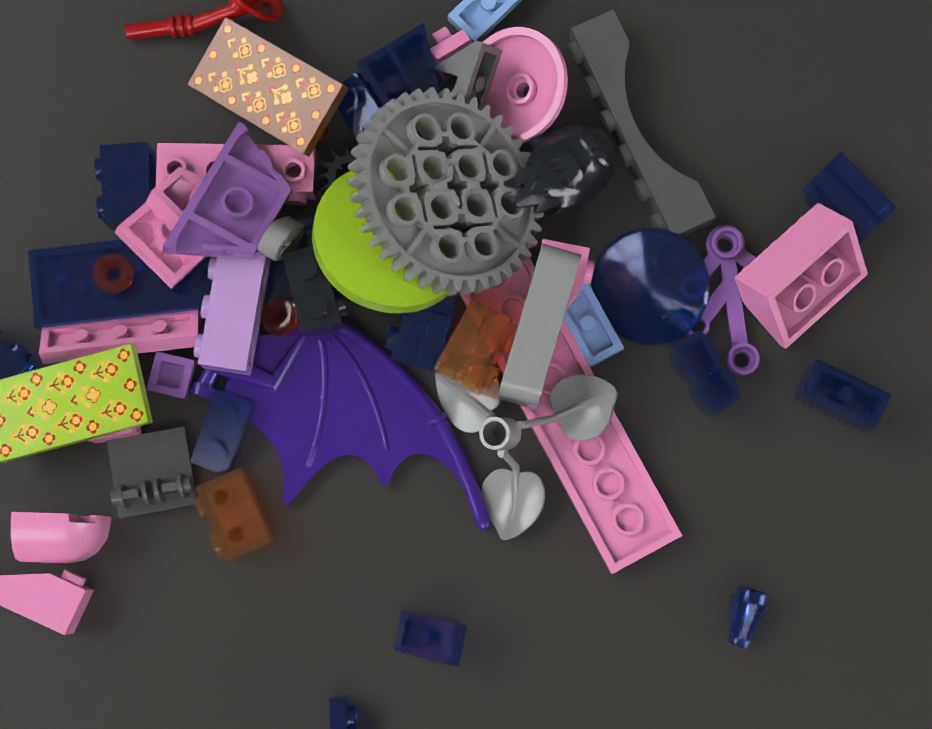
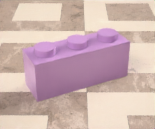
(232, 313)

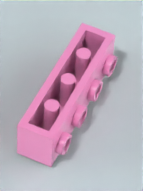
(198, 158)

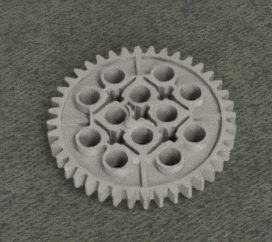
(477, 148)

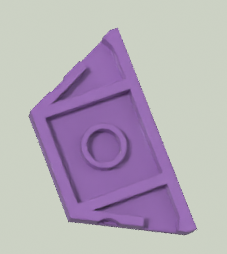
(231, 204)

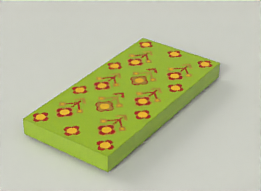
(72, 402)

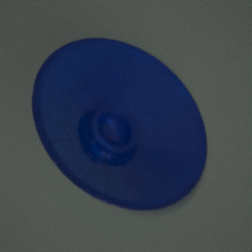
(651, 285)

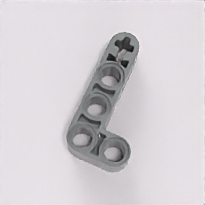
(539, 326)

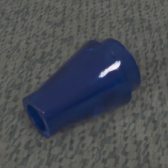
(746, 615)

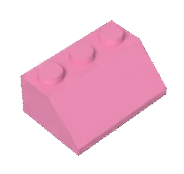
(802, 274)

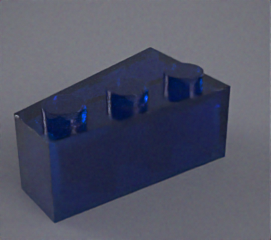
(400, 67)

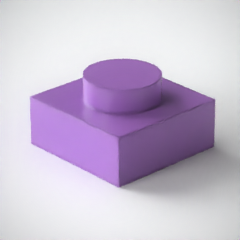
(171, 375)

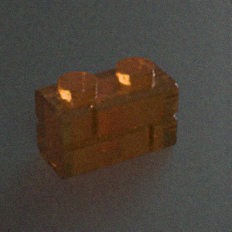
(476, 348)

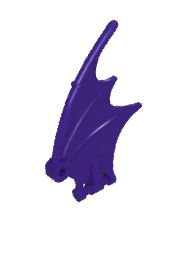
(339, 400)

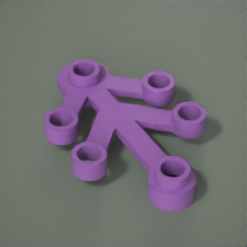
(728, 294)

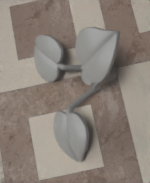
(511, 497)

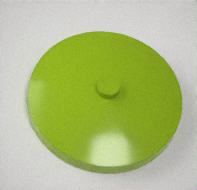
(356, 266)

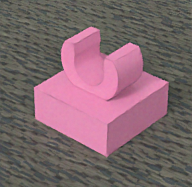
(447, 46)

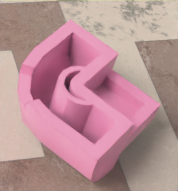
(57, 536)

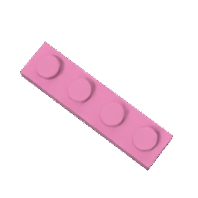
(147, 332)

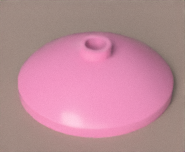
(526, 61)

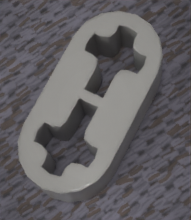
(281, 238)

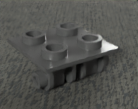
(151, 472)

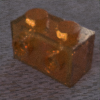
(234, 515)

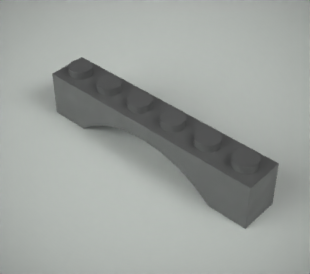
(674, 198)

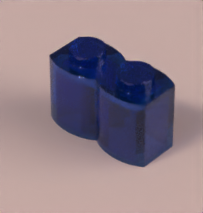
(709, 383)

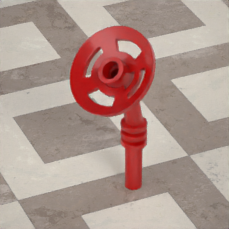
(205, 20)

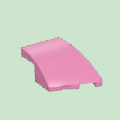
(153, 222)

